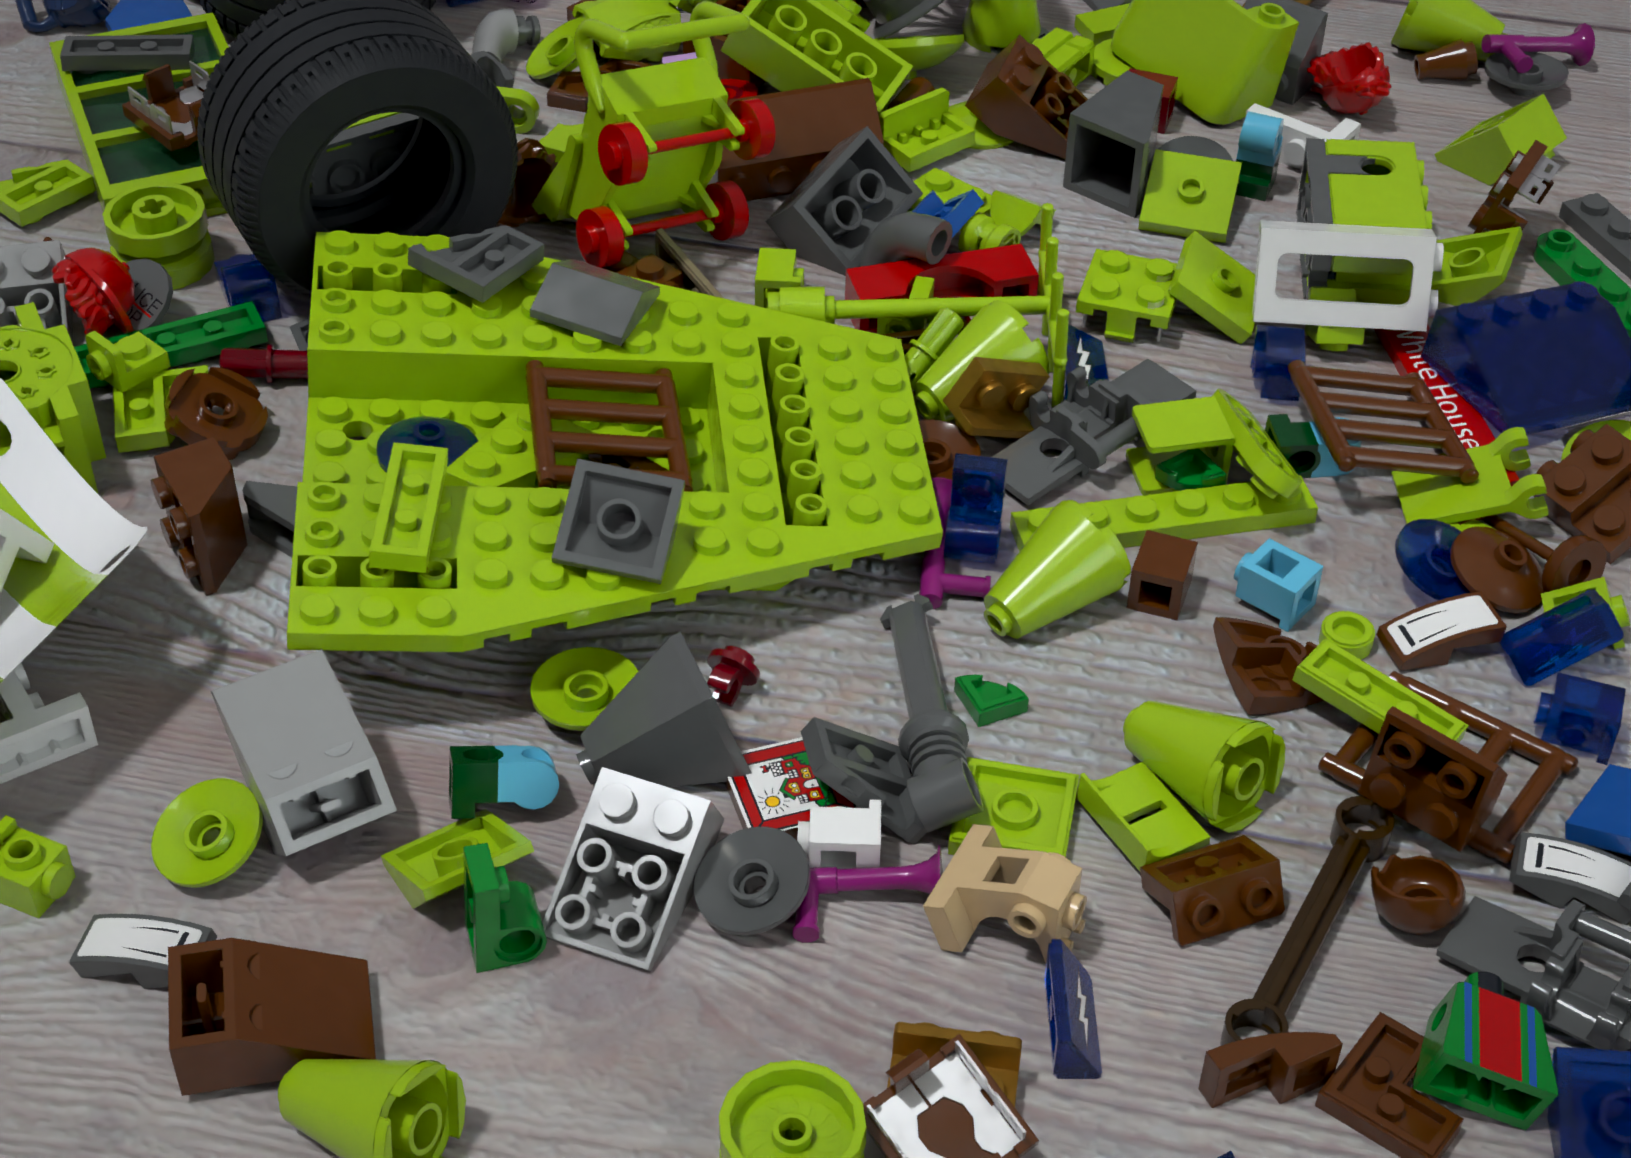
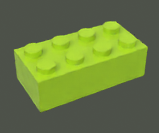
(811, 46)

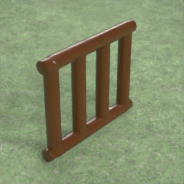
(1422, 409)
(548, 442)
(1500, 738)

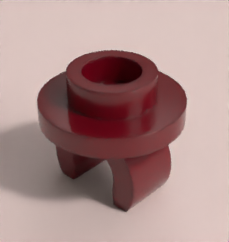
(730, 671)

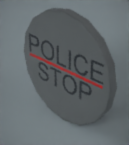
(152, 296)

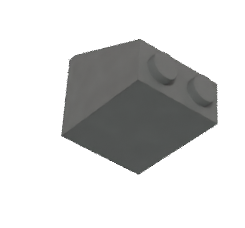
(1113, 143)

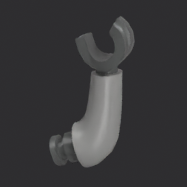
(501, 34)

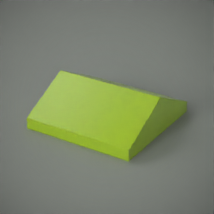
(1474, 265)
(436, 863)

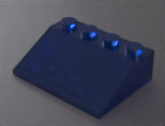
(1535, 357)

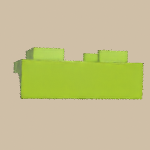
(1134, 793)

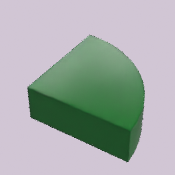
(1190, 471)
(988, 700)

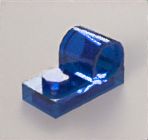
(247, 280)
(976, 508)

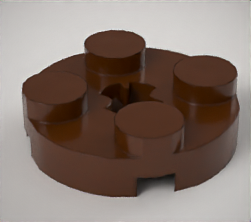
(238, 397)

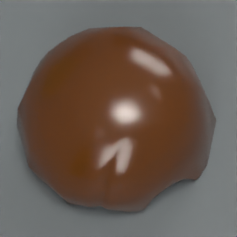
(1417, 893)

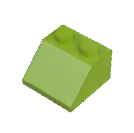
(1492, 143)

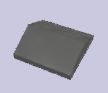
(592, 300)
(619, 521)

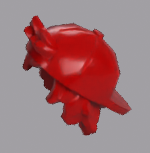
(1351, 78)
(97, 288)

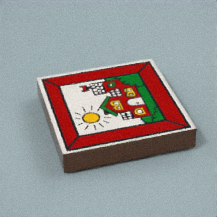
(780, 788)

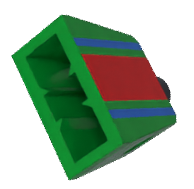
(1487, 1053)

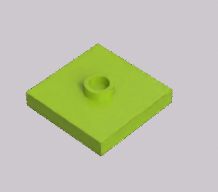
(1190, 195)
(1215, 287)

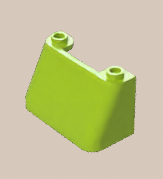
(1214, 47)

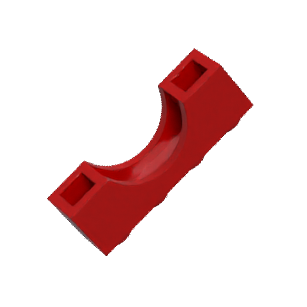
(973, 273)

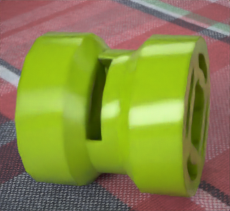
(983, 233)

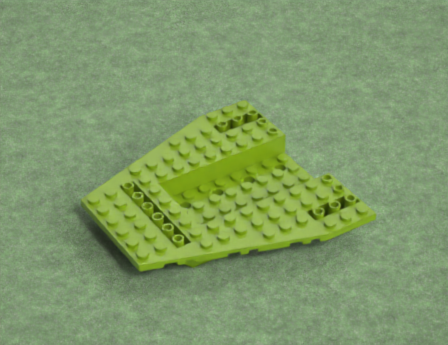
(788, 421)

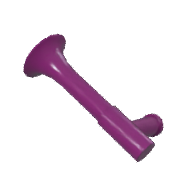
(1578, 45)
(933, 576)
(833, 880)

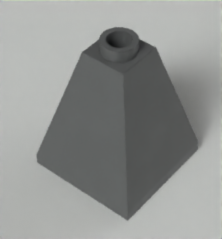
(664, 726)

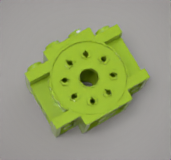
(52, 387)

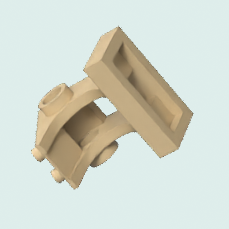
(1026, 887)

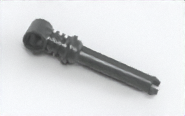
(932, 737)

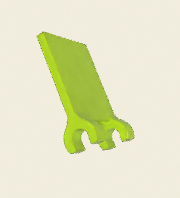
(1491, 494)

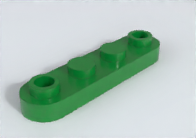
(1571, 261)

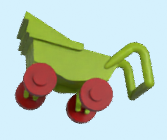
(655, 140)

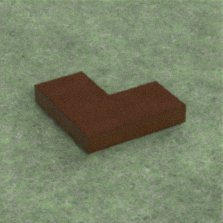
(1376, 1096)

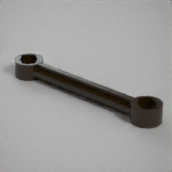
(1315, 917)

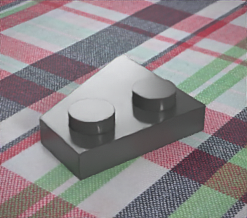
(481, 261)
(864, 771)

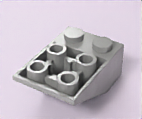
(29, 279)
(303, 753)
(630, 869)

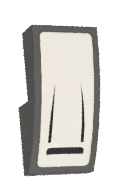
(1568, 869)
(134, 945)

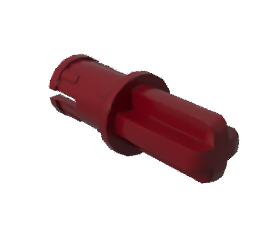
(265, 363)

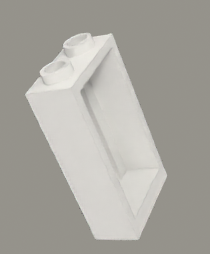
(1410, 244)

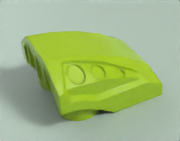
(631, 16)

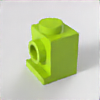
(775, 270)
(31, 869)

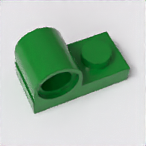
(499, 914)

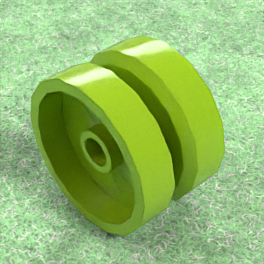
(161, 225)
(792, 1113)

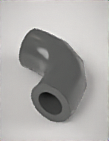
(907, 237)

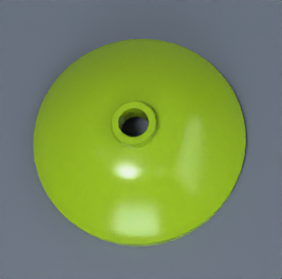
(923, 51)

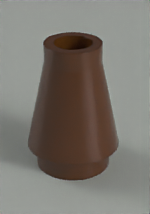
(1447, 62)

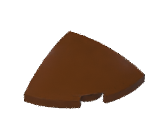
(1262, 665)

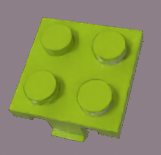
(1127, 290)

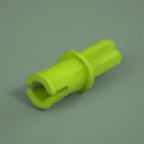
(932, 343)

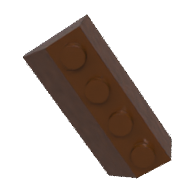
(807, 129)

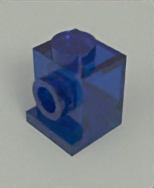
(1270, 358)
(1581, 715)

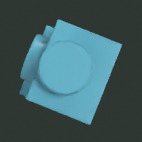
(1278, 582)

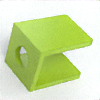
(1174, 428)

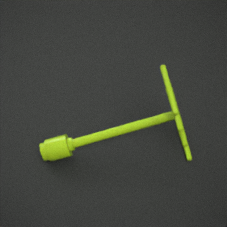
(813, 304)

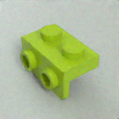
(924, 130)

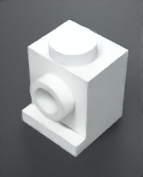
(842, 836)

